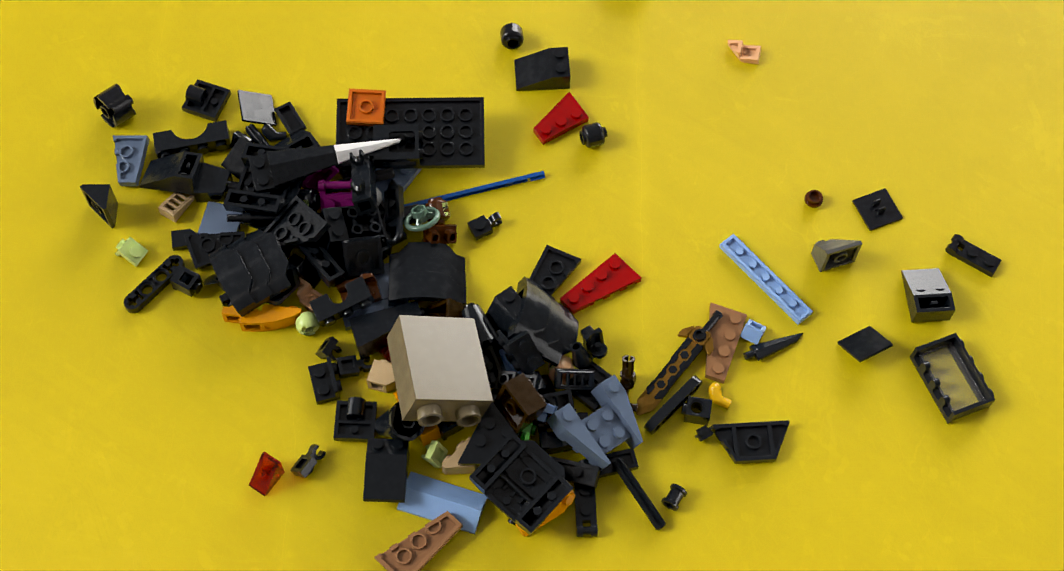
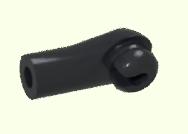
(271, 134)

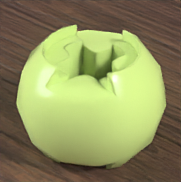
(307, 323)

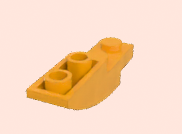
(270, 318)

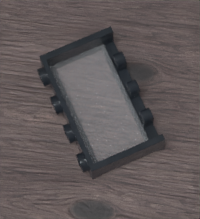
(952, 377)

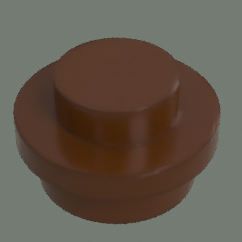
(813, 198)

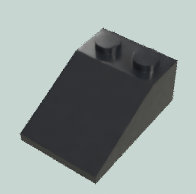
(543, 70)
(386, 470)

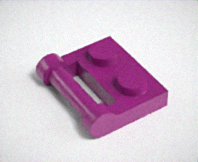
(337, 199)

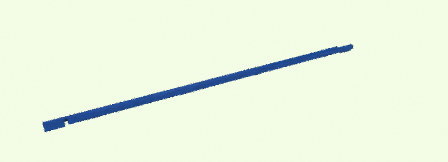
(533, 176)

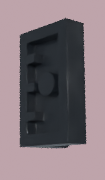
(324, 383)

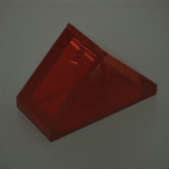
(266, 474)

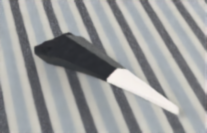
(284, 167)

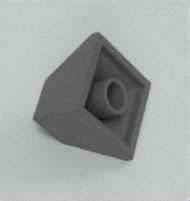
(835, 253)

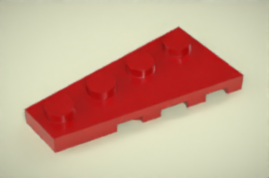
(602, 282)

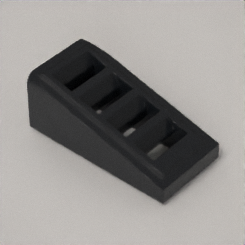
(558, 379)

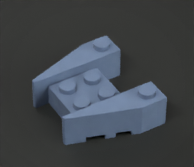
(601, 429)

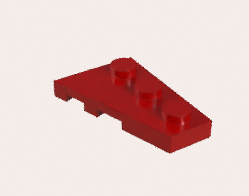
(561, 119)

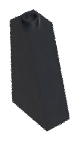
(373, 328)

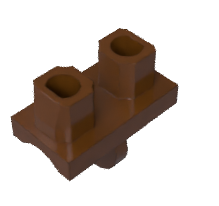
(440, 234)

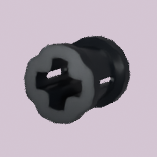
(674, 497)

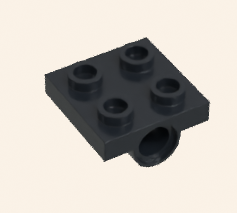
(205, 100)
(355, 420)

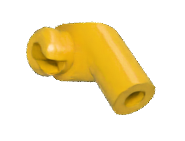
(716, 395)

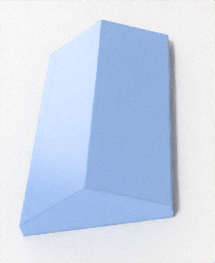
(432, 498)

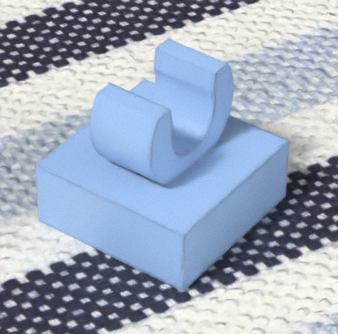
(549, 409)

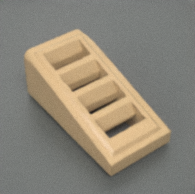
(174, 215)

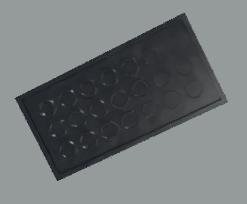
(449, 126)

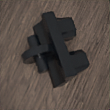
(594, 342)

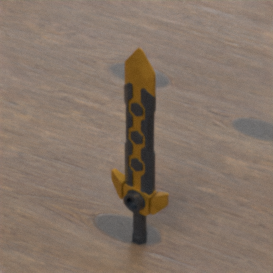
(695, 341)

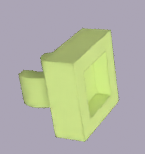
(435, 454)

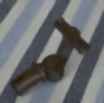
(628, 376)

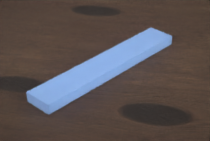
(766, 279)

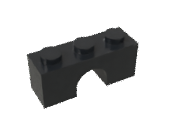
(358, 297)

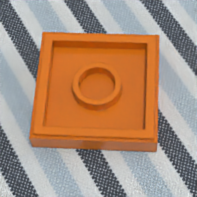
(366, 107)

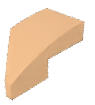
(745, 53)
(306, 294)

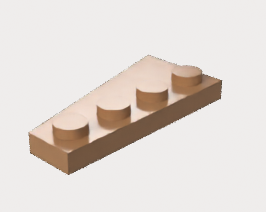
(725, 339)
(420, 546)

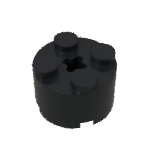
(114, 105)

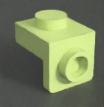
(131, 250)

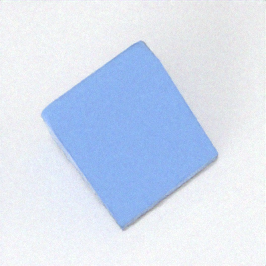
(753, 331)

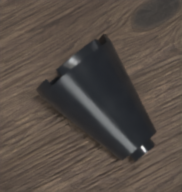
(485, 329)
(392, 426)

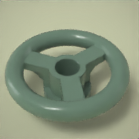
(422, 214)

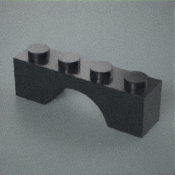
(214, 138)

